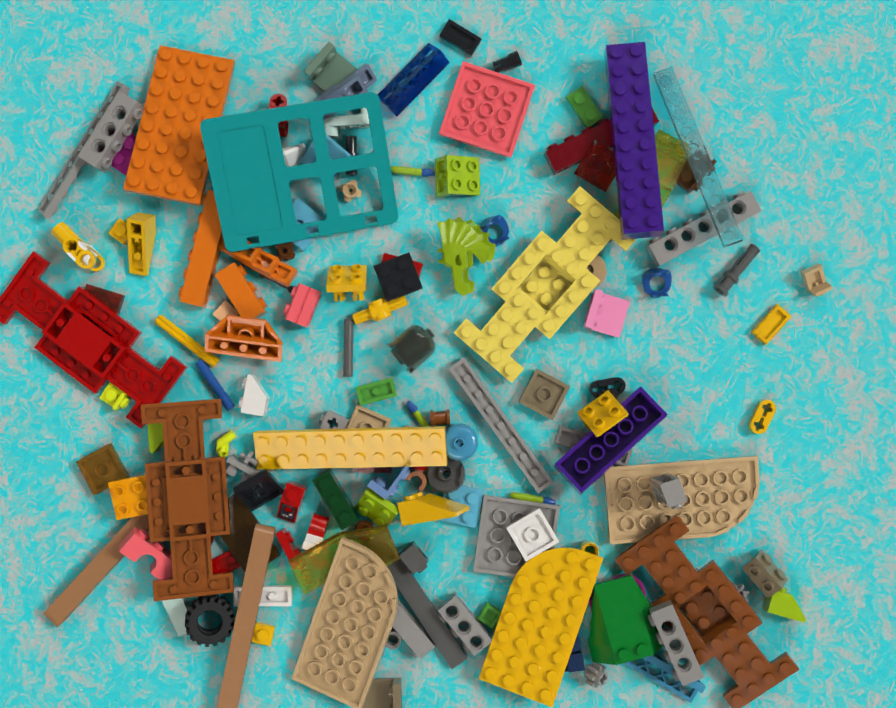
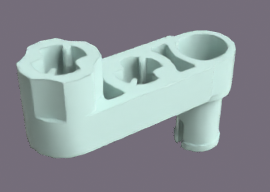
(334, 123)

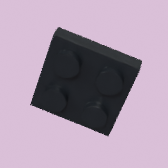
(398, 277)
(258, 489)

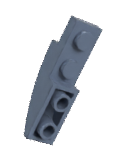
(354, 84)

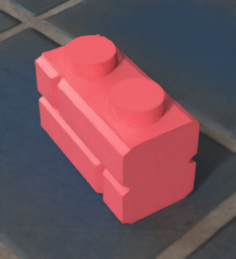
(302, 305)

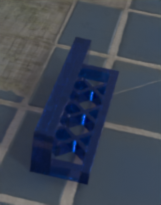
(415, 80)

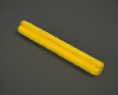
(186, 340)

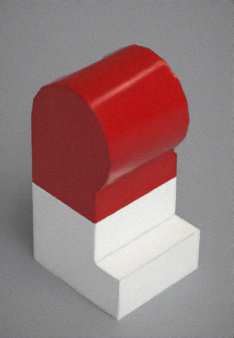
(316, 531)

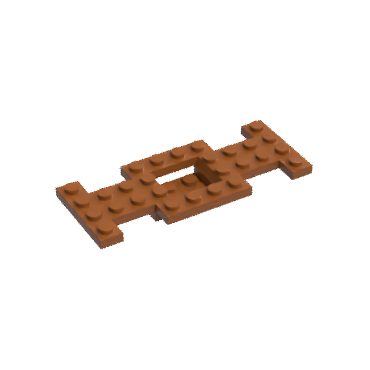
(187, 499)
(713, 608)

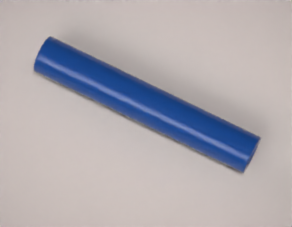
(214, 384)

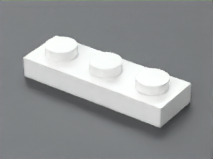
(271, 595)

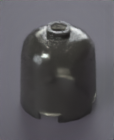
(413, 346)

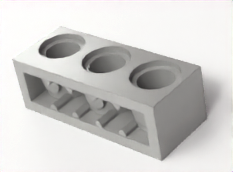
(668, 490)
(464, 614)

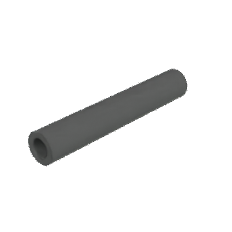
(348, 348)

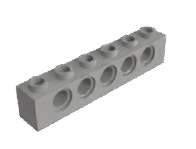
(659, 254)

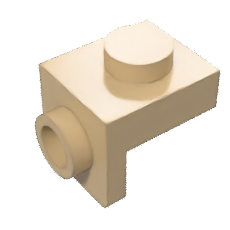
(815, 280)

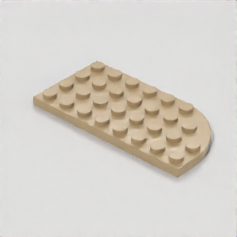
(715, 489)
(349, 626)

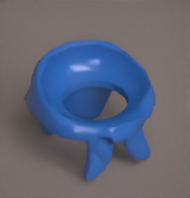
(499, 219)
(665, 274)

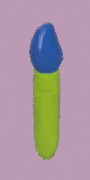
(412, 171)
(418, 416)
(521, 496)

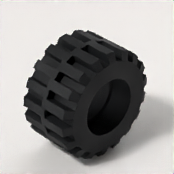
(209, 636)

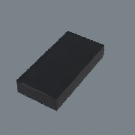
(460, 37)

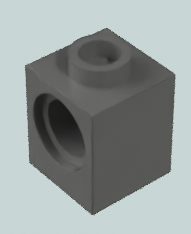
(414, 558)

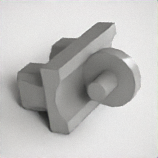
(235, 464)

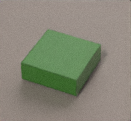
(489, 615)

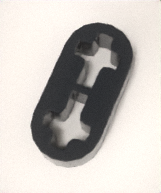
(605, 382)

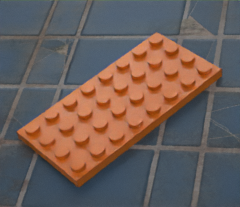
(169, 145)

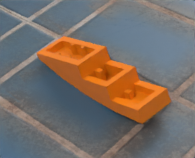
(264, 264)

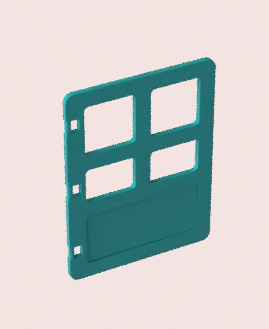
(254, 181)

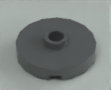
(447, 484)

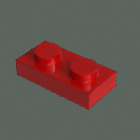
(286, 540)

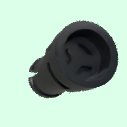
(512, 60)

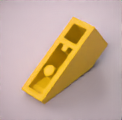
(141, 239)

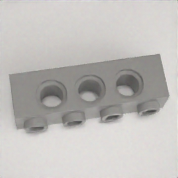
(109, 122)
(691, 670)

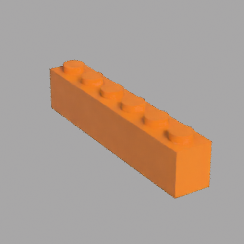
(204, 255)

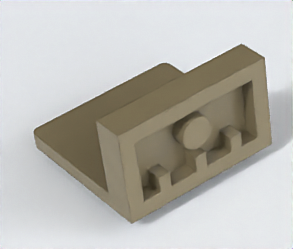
(384, 693)

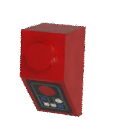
(291, 501)

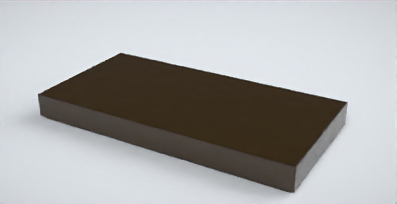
(242, 526)

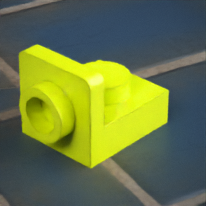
(115, 397)

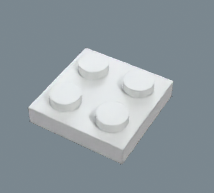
(532, 534)

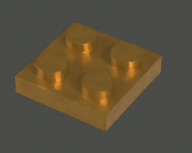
(102, 468)

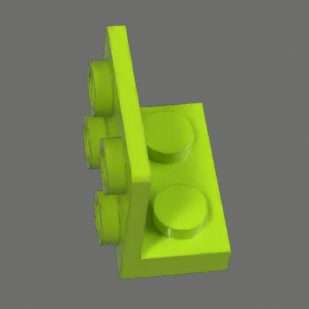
(457, 175)

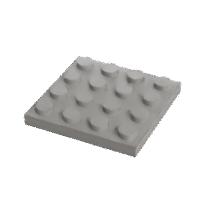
(495, 548)

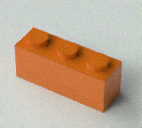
(241, 291)

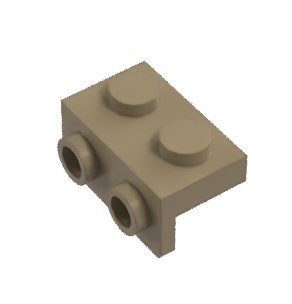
(765, 574)

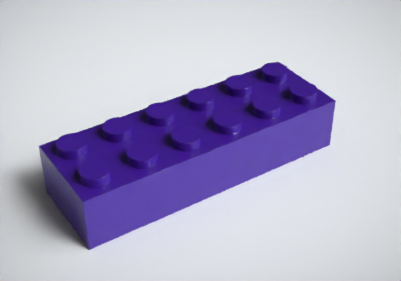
(596, 455)

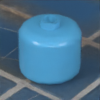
(464, 435)

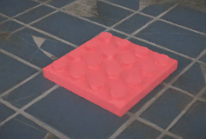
(486, 109)

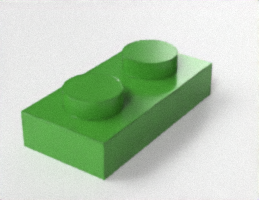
(584, 107)
(376, 391)

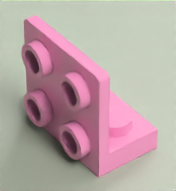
(606, 313)

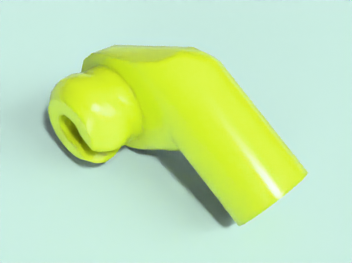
(222, 445)

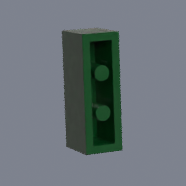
(336, 499)

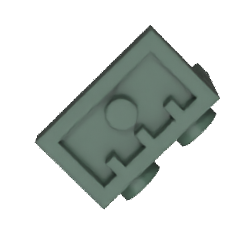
(328, 68)

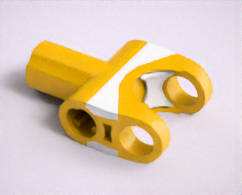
(76, 248)

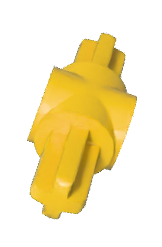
(379, 310)

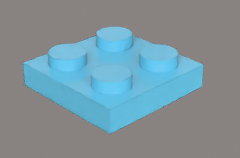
(467, 496)

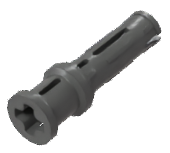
(731, 276)

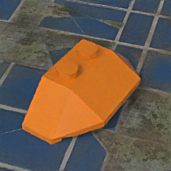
(244, 338)

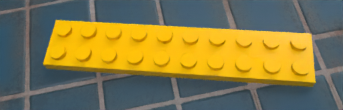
(351, 448)

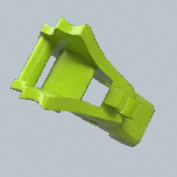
(459, 243)

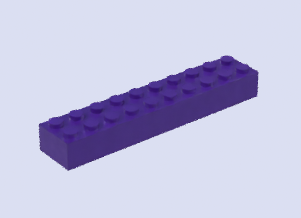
(633, 141)

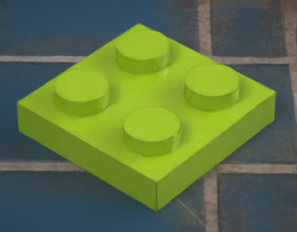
(376, 508)

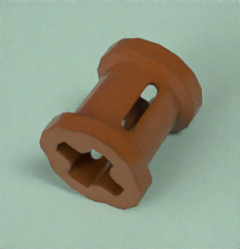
(440, 418)

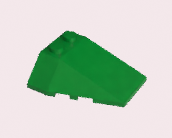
(621, 623)

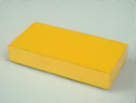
(771, 324)

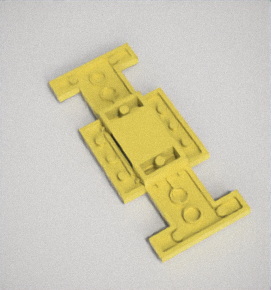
(550, 290)

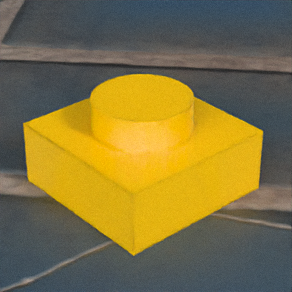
(119, 231)
(263, 633)

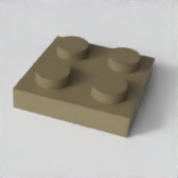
(544, 394)

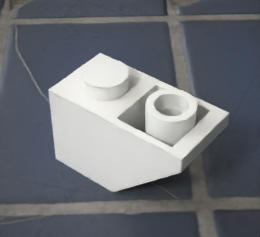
(255, 397)

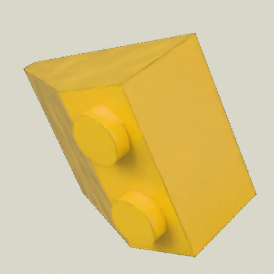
(428, 507)

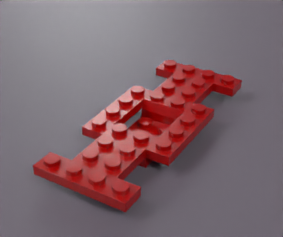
(82, 346)

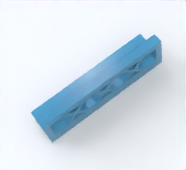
(667, 667)

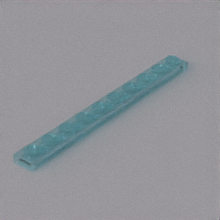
(698, 157)

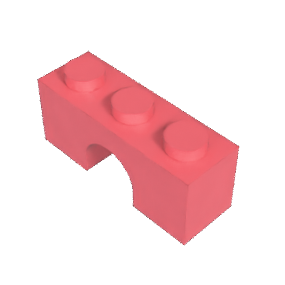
(138, 544)

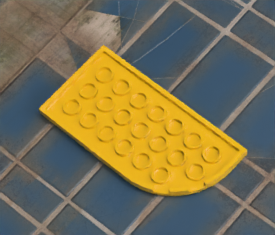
(541, 623)

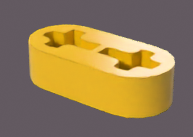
(766, 418)

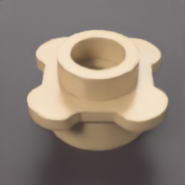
(348, 196)

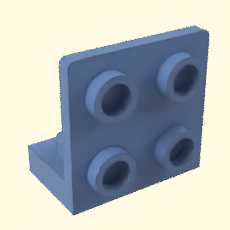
(380, 486)

